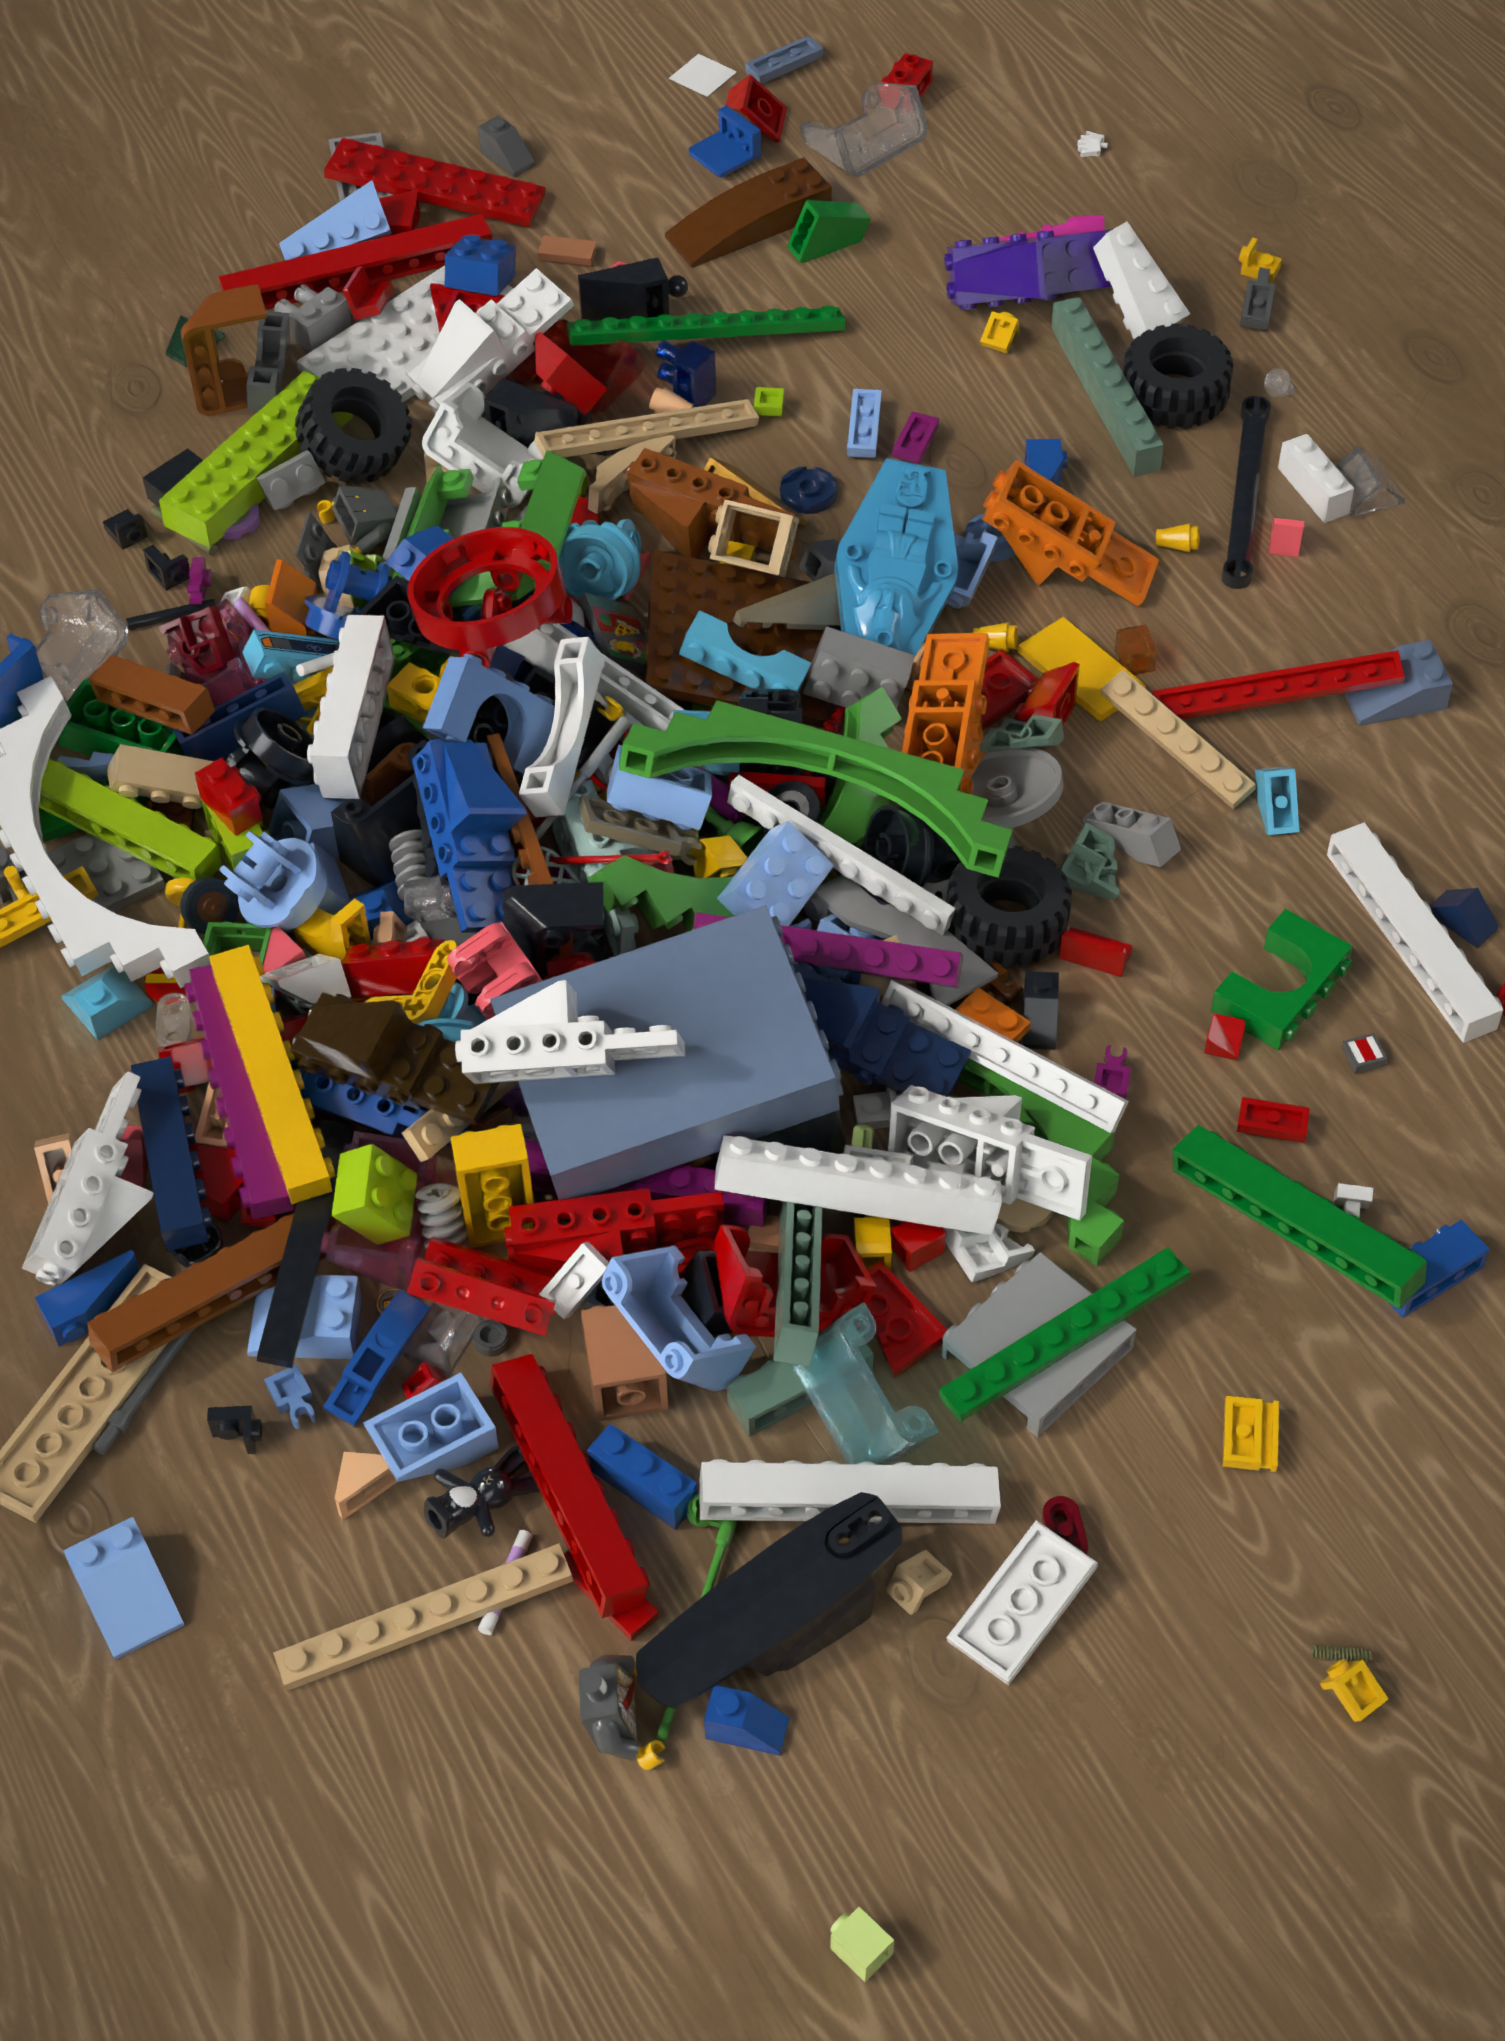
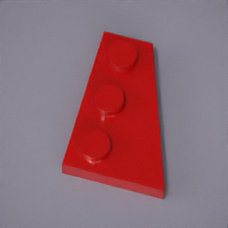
(902, 1322)

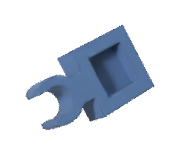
(291, 1393)

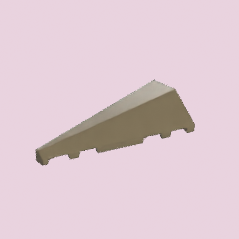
(805, 607)

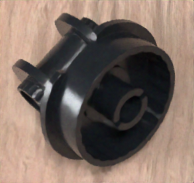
(281, 745)
(909, 845)

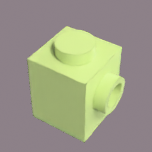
(861, 1943)

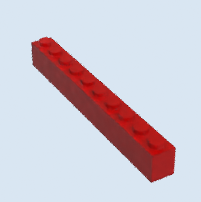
(381, 258)

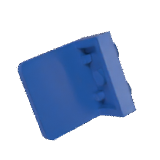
(731, 147)

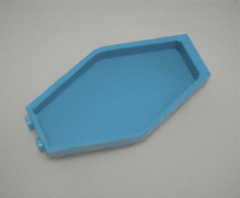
(898, 558)

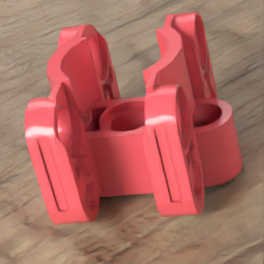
(491, 965)

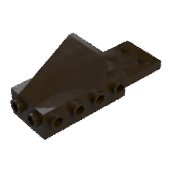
(388, 1056)

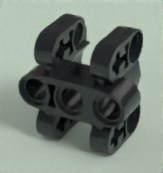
(777, 703)

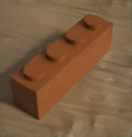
(152, 694)

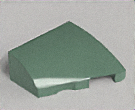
(1016, 734)
(1091, 863)

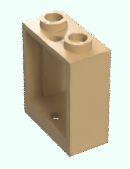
(782, 546)

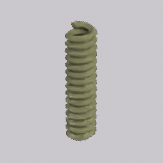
(1341, 1653)

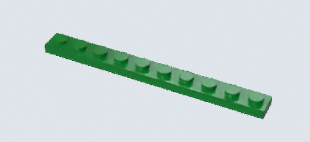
(705, 326)

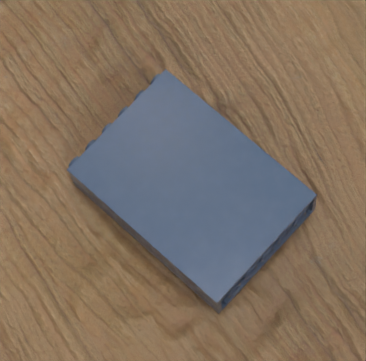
(746, 1066)

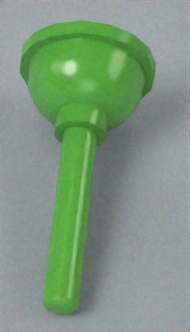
(743, 833)

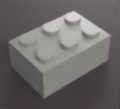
(852, 667)

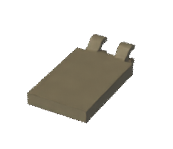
(636, 829)

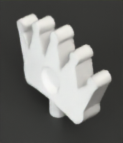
(1091, 144)

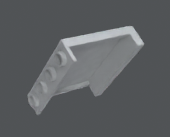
(460, 515)
(1017, 1308)

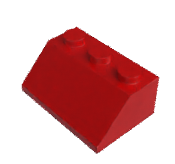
(387, 967)

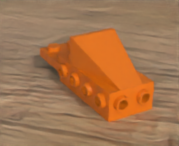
(1059, 530)
(949, 703)

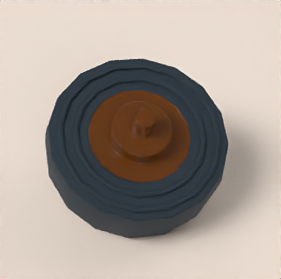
(207, 902)

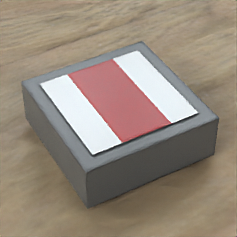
(1364, 1053)

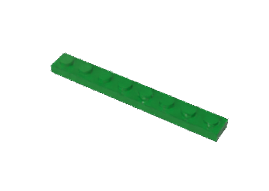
(1063, 1334)

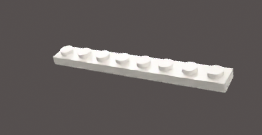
(845, 857)
(1010, 1058)

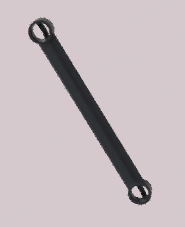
(1246, 492)

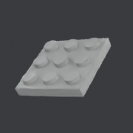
(114, 873)

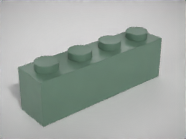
(771, 1394)

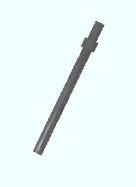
(121, 1418)

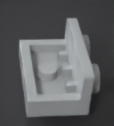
(291, 480)

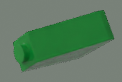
(827, 228)

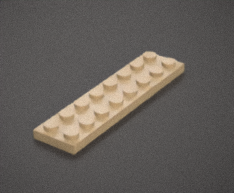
(69, 1419)

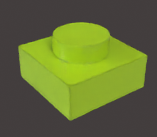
(769, 401)

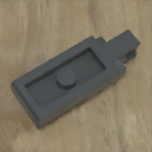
(1258, 301)

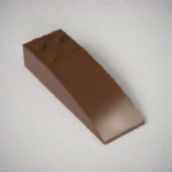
(748, 212)

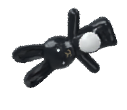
(487, 1490)

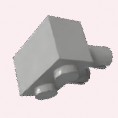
(318, 318)

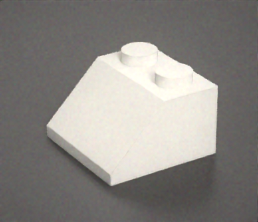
(309, 978)

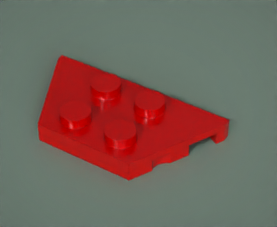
(445, 298)

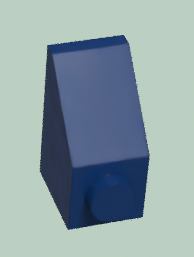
(744, 1721)

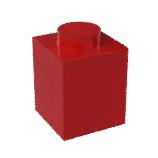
(917, 1243)

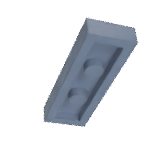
(784, 59)

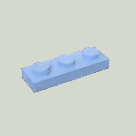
(864, 423)

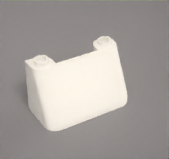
(466, 440)

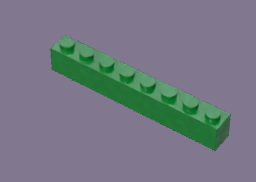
(1300, 1216)

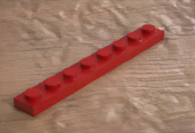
(1283, 685)

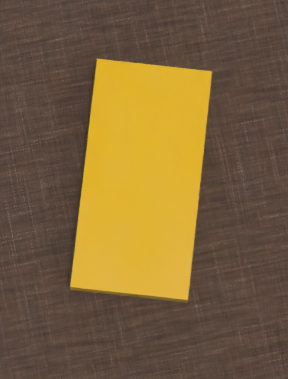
(1064, 644)

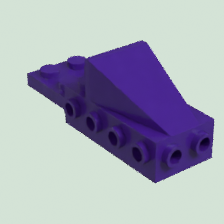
(1022, 268)

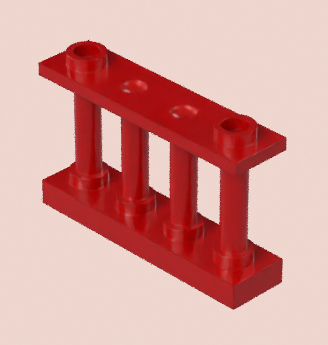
(483, 1285)

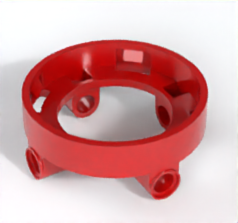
(507, 555)

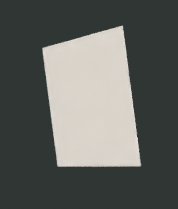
(702, 75)

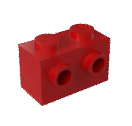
(911, 71)
(229, 796)

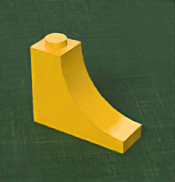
(334, 933)

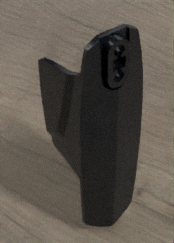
(776, 1605)

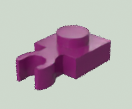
(199, 580)
(1113, 1074)

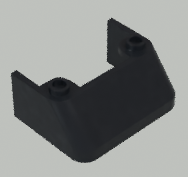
(545, 914)

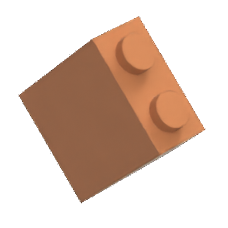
(621, 1366)

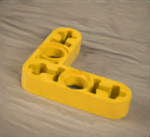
(426, 999)

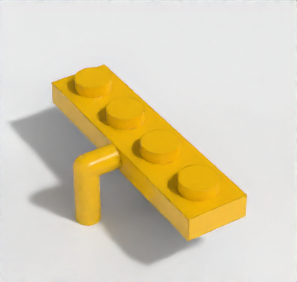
(23, 915)

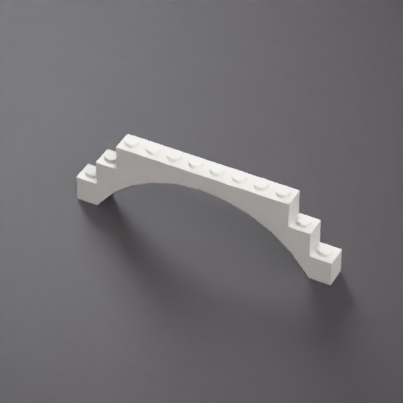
(87, 929)

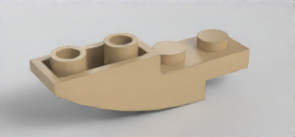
(611, 474)

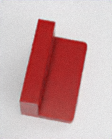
(366, 299)
(1095, 951)

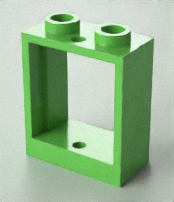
(228, 936)

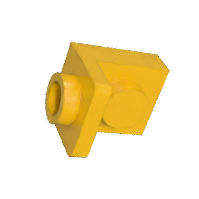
(1253, 259)
(1000, 331)
(1354, 1688)

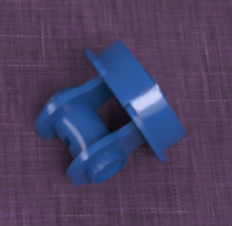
(342, 577)

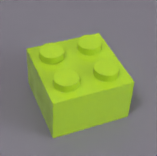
(374, 1194)

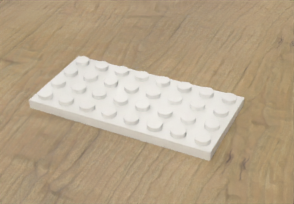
(386, 342)

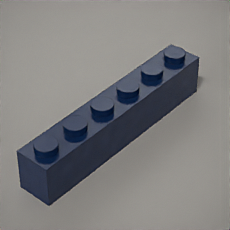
(170, 1155)

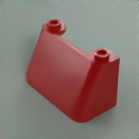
(750, 1281)

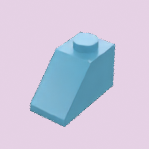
(1278, 799)

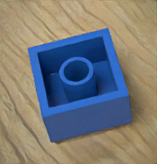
(480, 265)

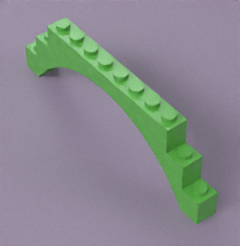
(749, 736)
(676, 898)
(1100, 1226)

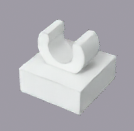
(1353, 1198)

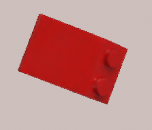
(566, 376)

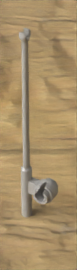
(598, 762)

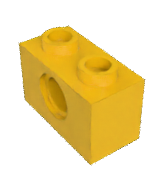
(413, 691)

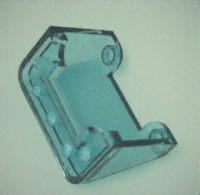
(853, 1400)

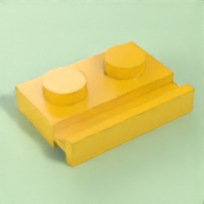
(1250, 1433)

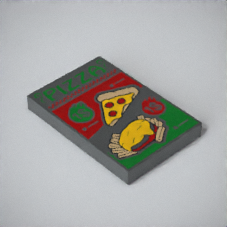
(616, 630)

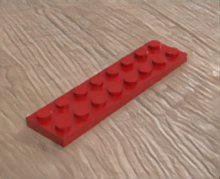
(436, 182)

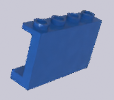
(17, 672)

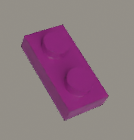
(915, 437)

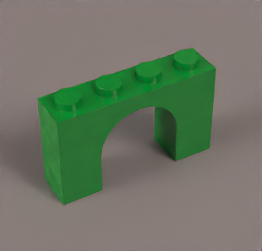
(1278, 1015)

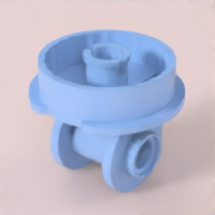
(277, 882)

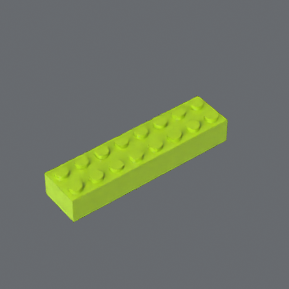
(226, 480)

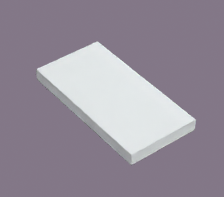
(1022, 1602)

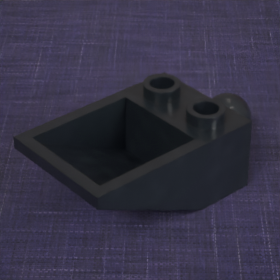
(629, 291)
(524, 411)

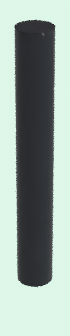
(167, 614)

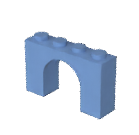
(467, 686)

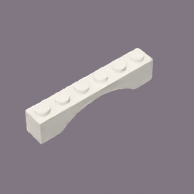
(551, 776)

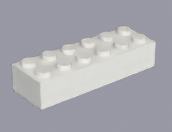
(352, 707)

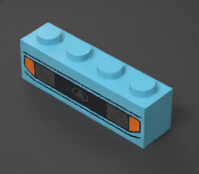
(276, 652)

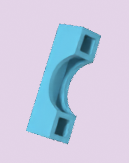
(712, 647)

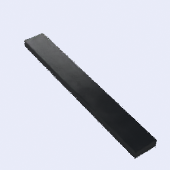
(301, 1260)

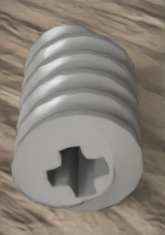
(408, 858)
(442, 1213)

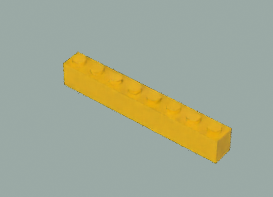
(271, 1074)

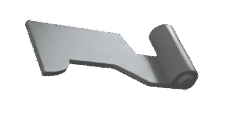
(861, 911)

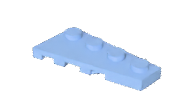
(346, 223)

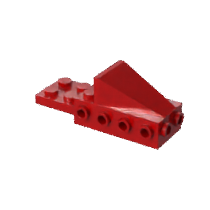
(630, 1225)

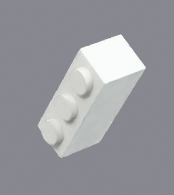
(1315, 478)

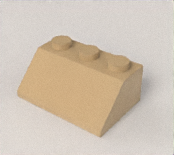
(155, 775)

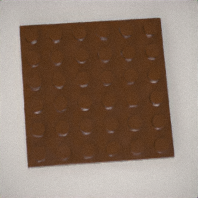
(676, 594)

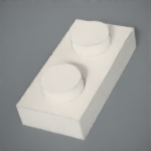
(575, 1280)

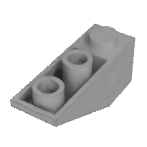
(1137, 833)

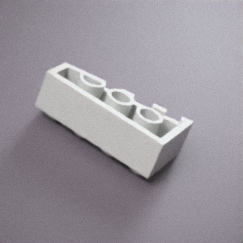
(1138, 282)

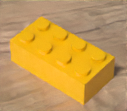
(490, 1178)

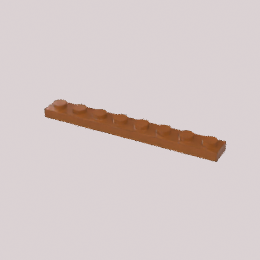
(523, 832)

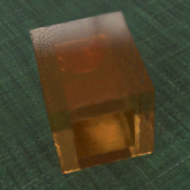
(1136, 649)

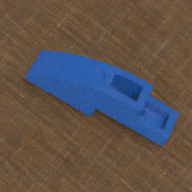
(376, 1357)

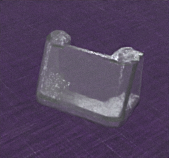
(888, 127)
(79, 637)

